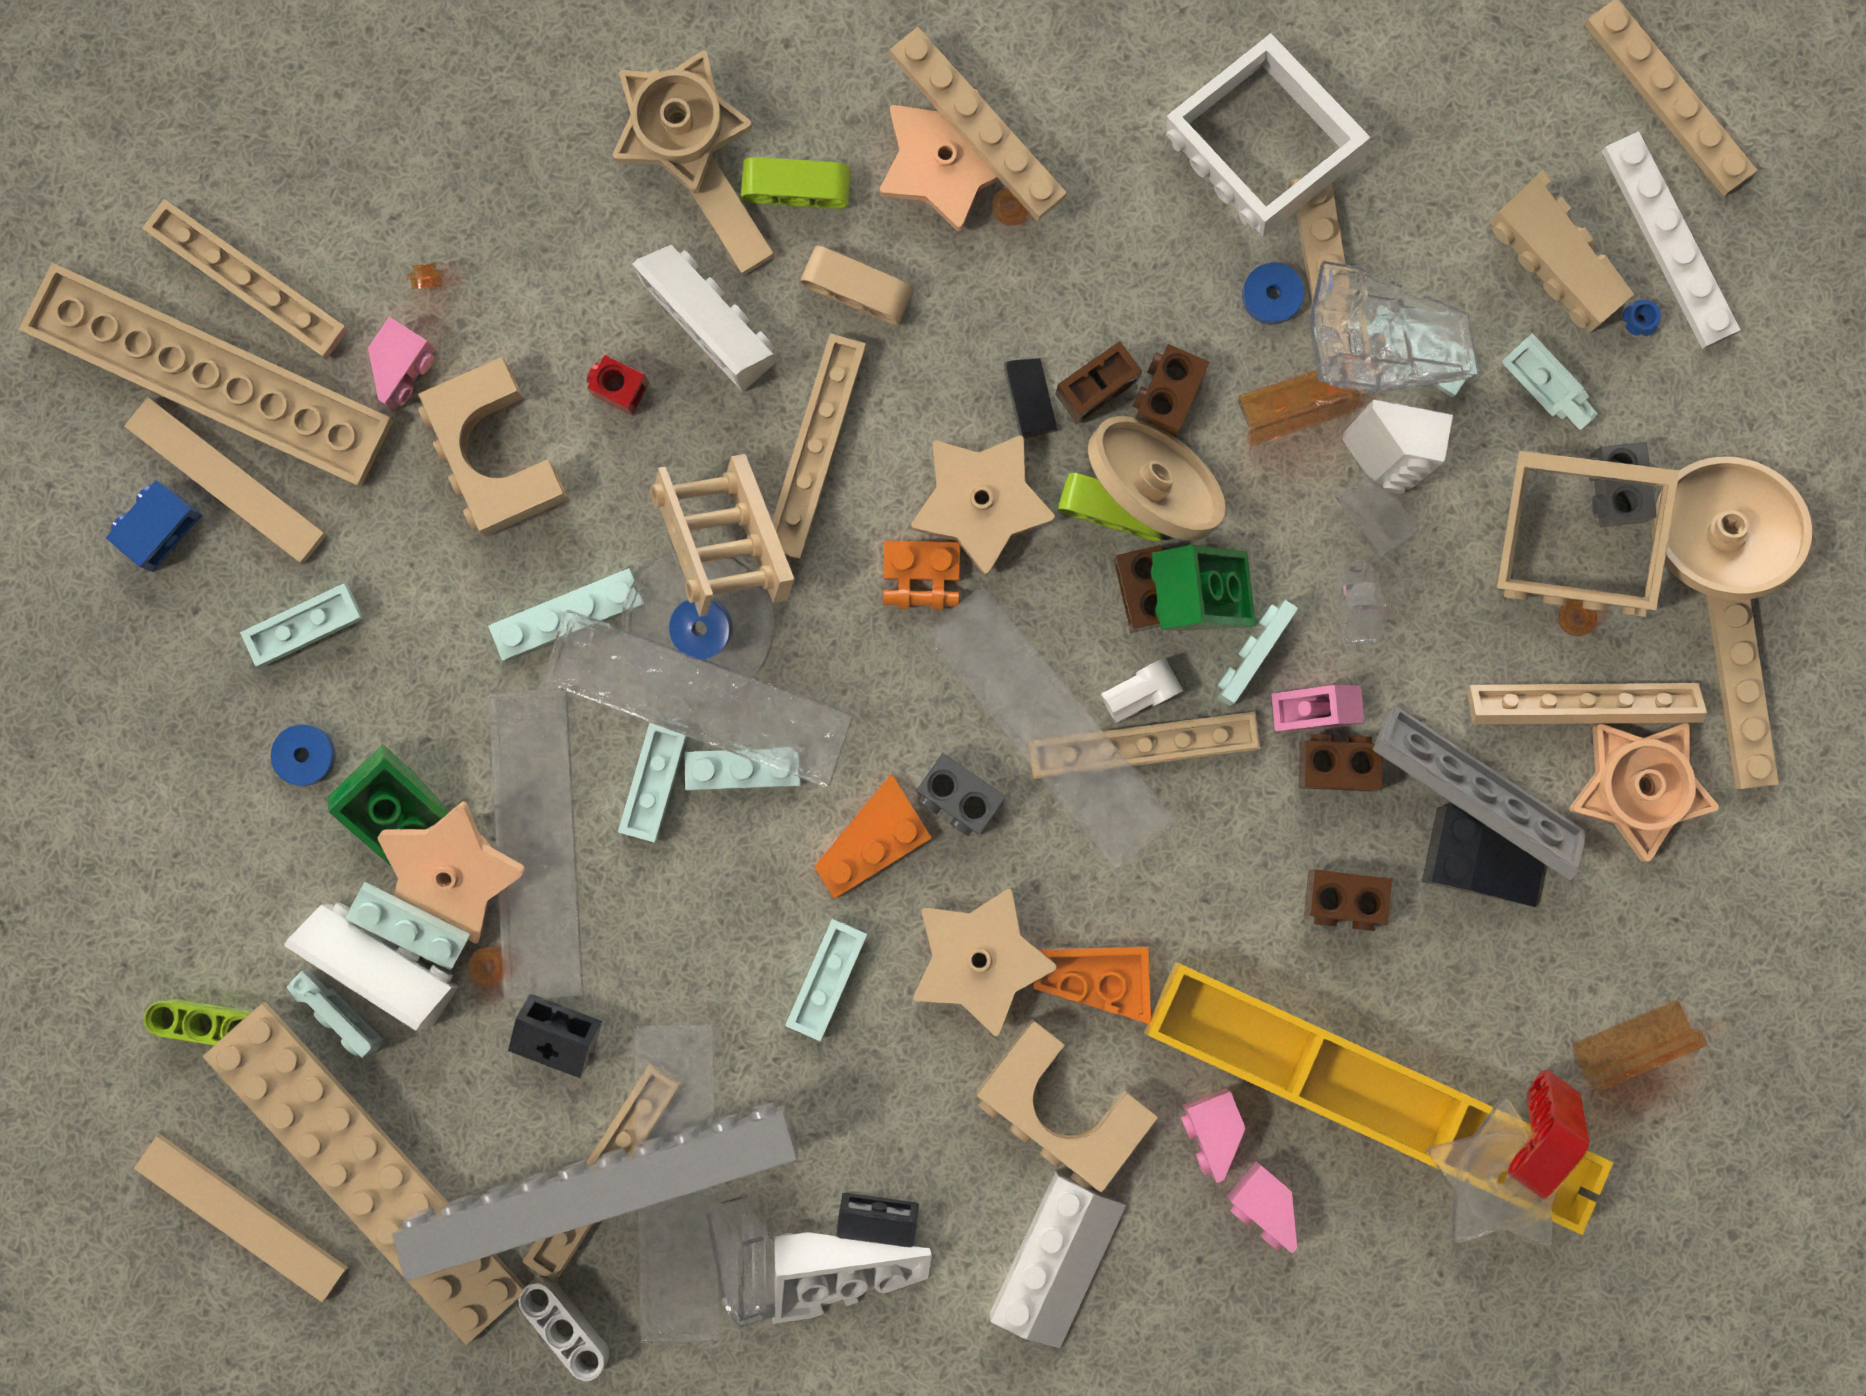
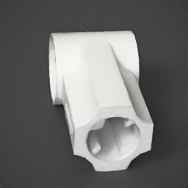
(1149, 687)

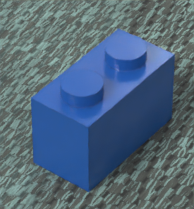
(153, 525)

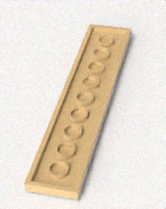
(206, 375)
(352, 1161)

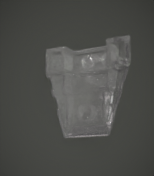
(1383, 338)

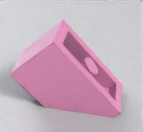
(1318, 707)

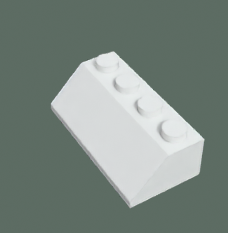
(705, 316)
(1398, 443)
(373, 967)
(1056, 1262)

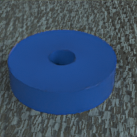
(1270, 310)
(689, 641)
(285, 755)

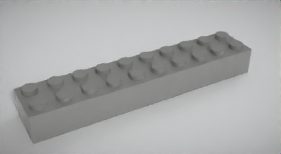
(594, 1192)

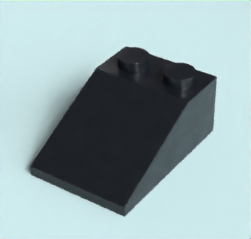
(1479, 860)

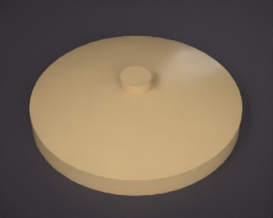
(1156, 478)
(1736, 529)

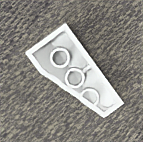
(827, 1269)

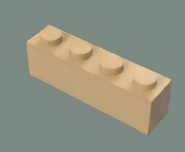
(1560, 254)

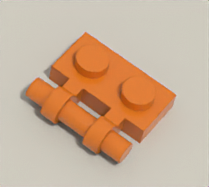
(921, 562)

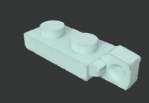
(1549, 382)
(335, 1013)

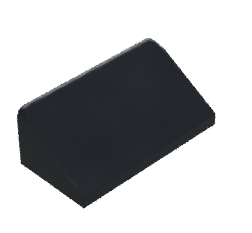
(1030, 397)
(877, 1220)

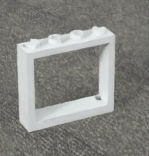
(1309, 95)

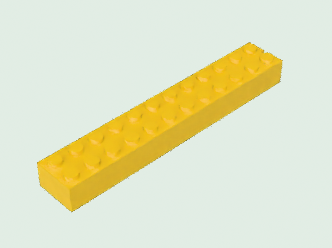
(1337, 1078)

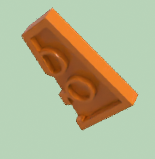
(872, 840)
(1102, 978)

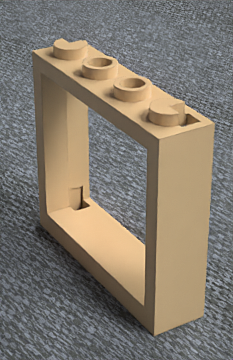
(1598, 470)

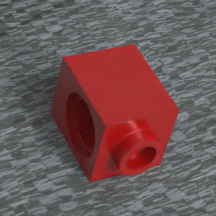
(628, 396)

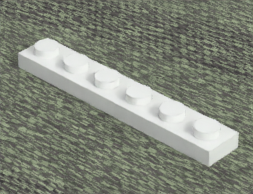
(1670, 240)

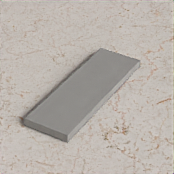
(1481, 792)

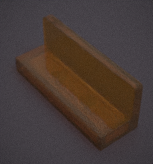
(1293, 406)
(1637, 1046)

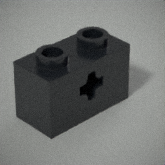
(554, 1036)

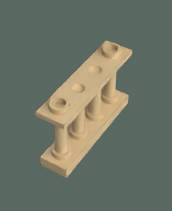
(748, 512)

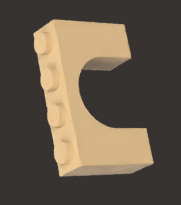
(453, 413)
(1091, 1155)

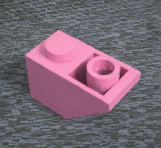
(396, 361)
(1217, 1129)
(1268, 1203)

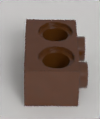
(1098, 382)
(1176, 393)
(1136, 590)
(1340, 773)
(1348, 890)

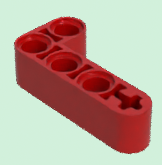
(1557, 1135)

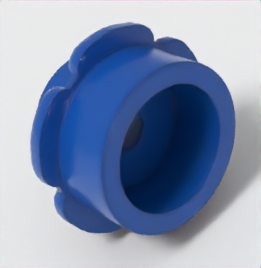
(1651, 315)

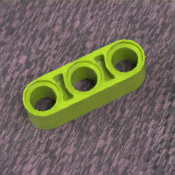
(795, 183)
(1089, 501)
(187, 1020)

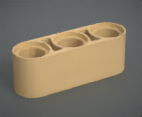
(856, 285)

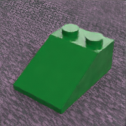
(1202, 588)
(383, 797)

